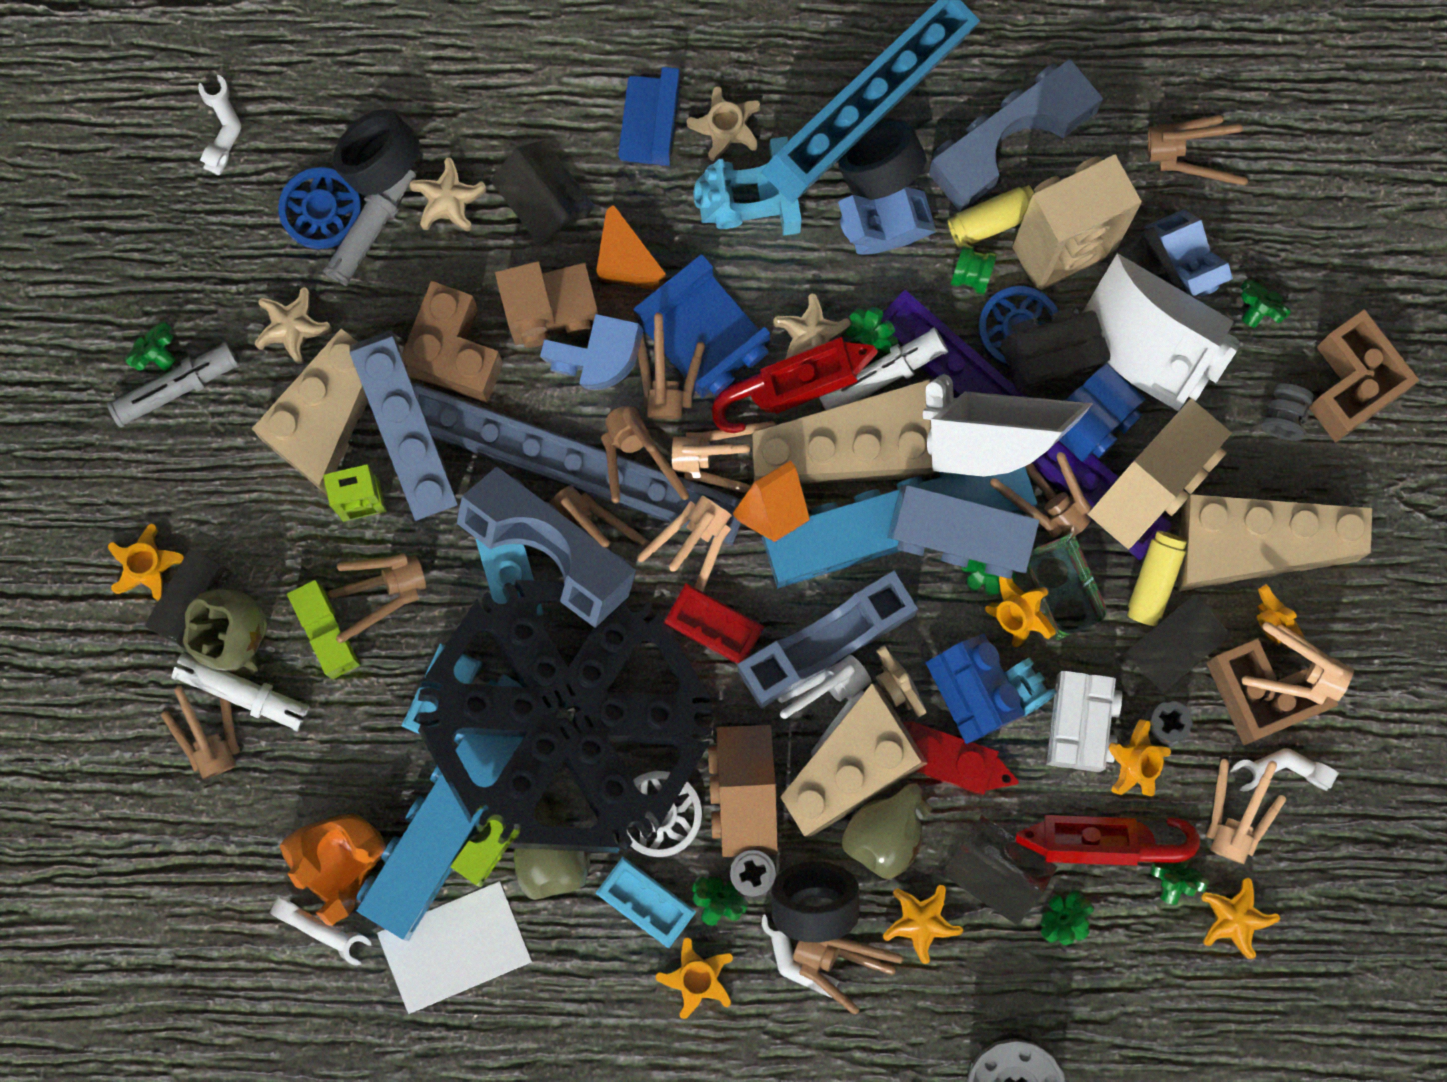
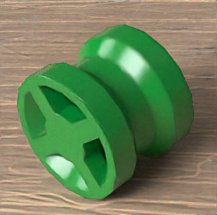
(974, 269)

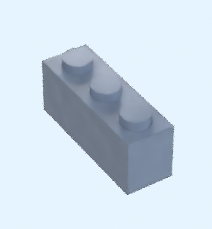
(962, 531)

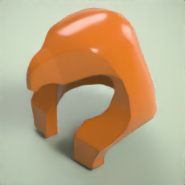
(333, 861)

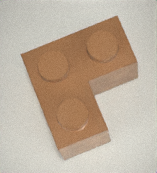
(546, 303)
(439, 347)
(1370, 376)
(1258, 710)
(743, 790)

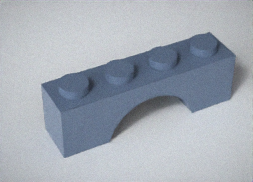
(1056, 103)
(403, 425)
(506, 513)
(827, 641)

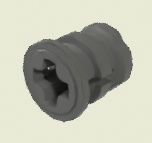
(1288, 412)
(1181, 721)

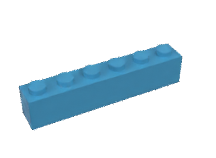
(869, 97)
(860, 531)
(436, 836)

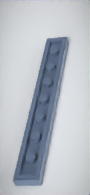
(561, 458)

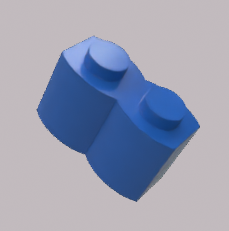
(1112, 409)

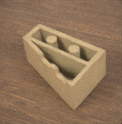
(317, 413)
(1161, 473)
(853, 765)

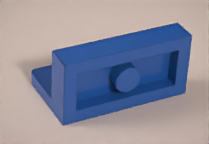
(650, 118)

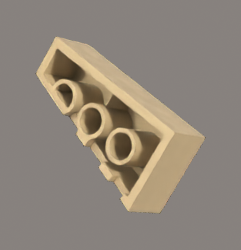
(853, 442)
(1264, 538)

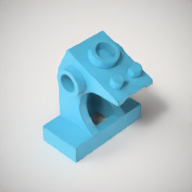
(716, 201)

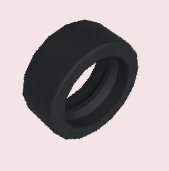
(883, 161)
(388, 164)
(815, 922)

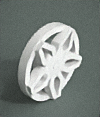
(670, 819)

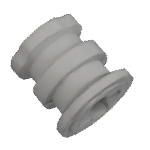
(739, 868)

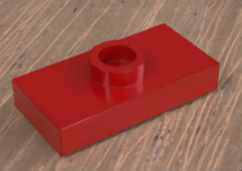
(713, 624)

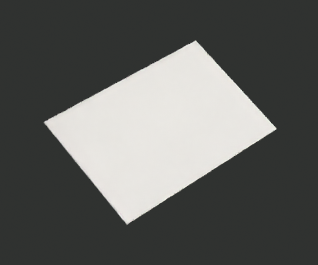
(456, 948)

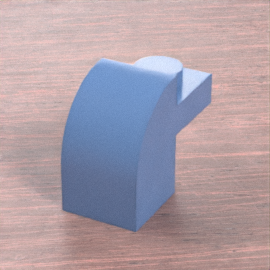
(886, 221)
(1190, 253)
(609, 354)

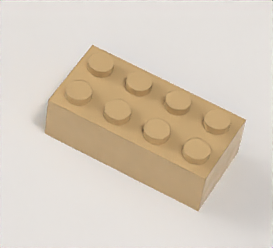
(1075, 221)

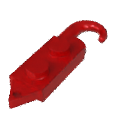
(796, 380)
(958, 763)
(1105, 841)

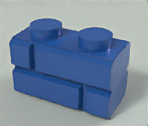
(975, 688)

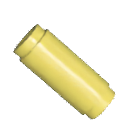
(990, 216)
(1157, 578)

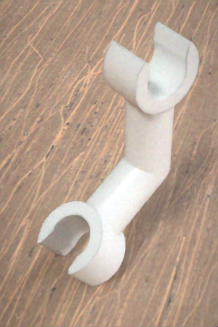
(217, 153)
(1314, 772)
(318, 929)
(785, 962)

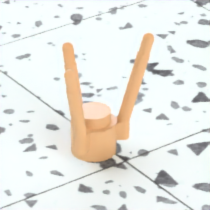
(694, 453)
(705, 521)
(1326, 674)
(1236, 838)

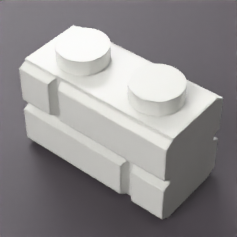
(1083, 721)

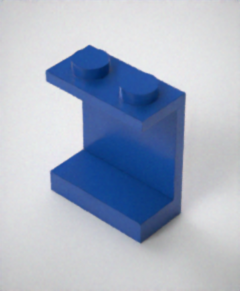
(701, 311)

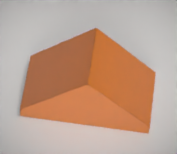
(624, 257)
(774, 504)

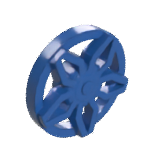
(318, 208)
(1012, 318)

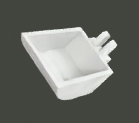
(1160, 334)
(992, 431)

